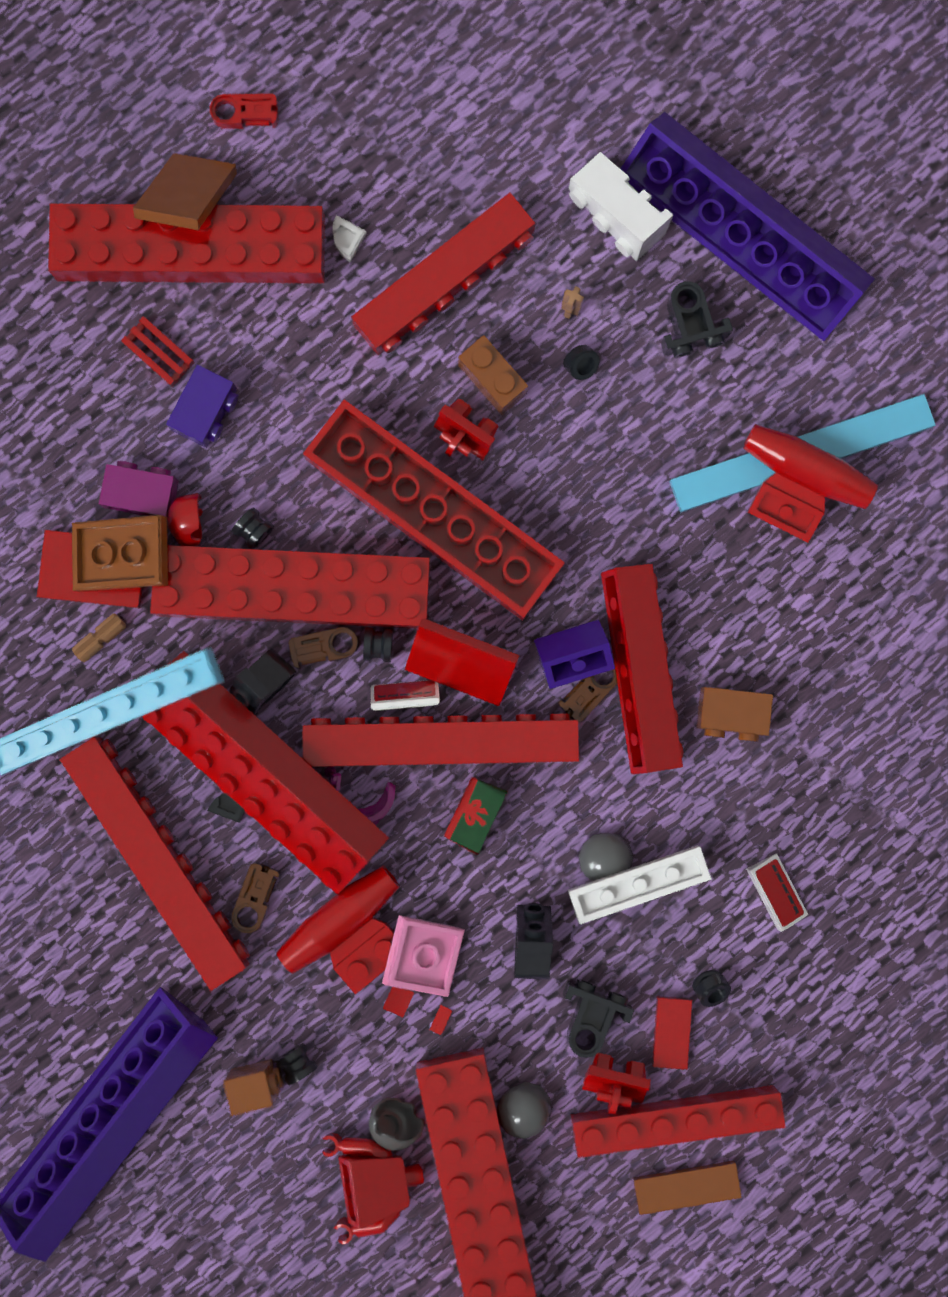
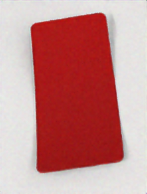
(399, 1000)

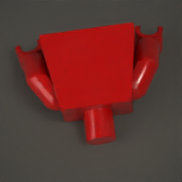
(372, 1184)

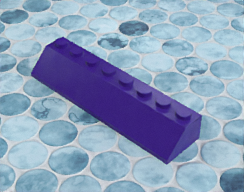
(745, 226)
(102, 1125)

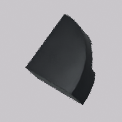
(227, 808)

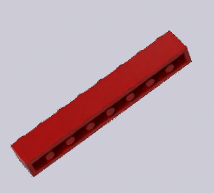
(440, 742)
(155, 862)

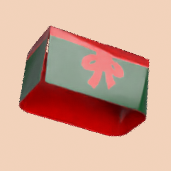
(475, 815)

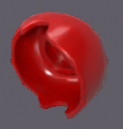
(185, 521)

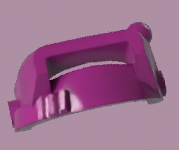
(373, 812)

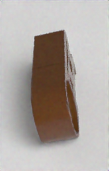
(319, 646)
(585, 697)
(254, 893)

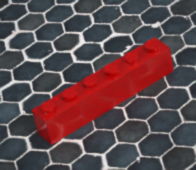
(443, 274)
(642, 669)
(678, 1121)

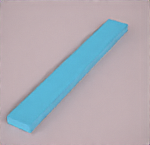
(838, 439)
(109, 710)

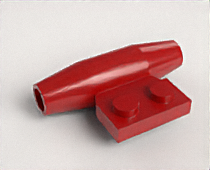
(802, 479)
(347, 931)

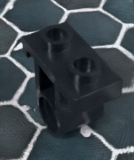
(692, 325)
(262, 681)
(533, 942)
(593, 1013)

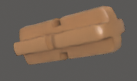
(572, 302)
(94, 641)

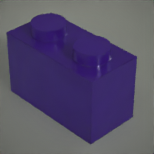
(203, 407)
(574, 654)

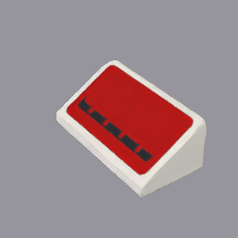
(404, 695)
(777, 892)

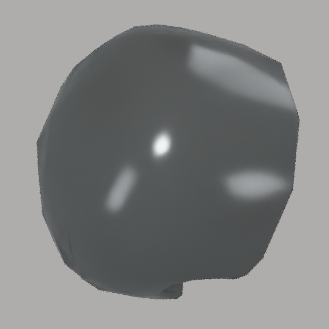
(605, 855)
(524, 1110)
(395, 1124)

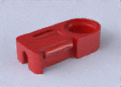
(249, 110)

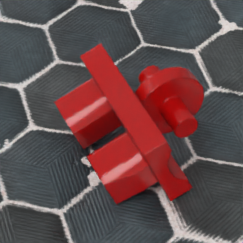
(462, 433)
(614, 1086)

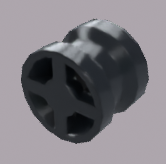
(252, 528)
(378, 644)
(296, 1064)

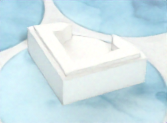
(347, 237)

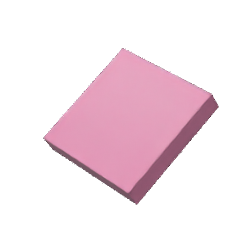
(423, 956)

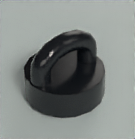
(581, 362)
(711, 988)

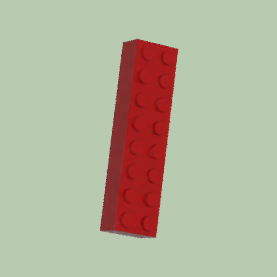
(229, 247)
(433, 509)
(294, 587)
(271, 783)
(475, 1176)

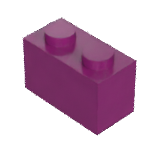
(137, 490)

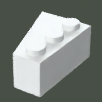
(618, 207)

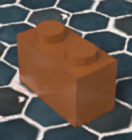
(492, 375)
(734, 712)
(253, 1087)

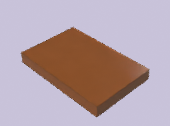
(185, 191)
(120, 553)

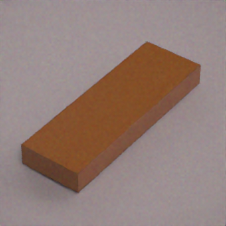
(687, 1187)

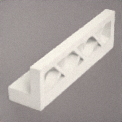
(639, 884)

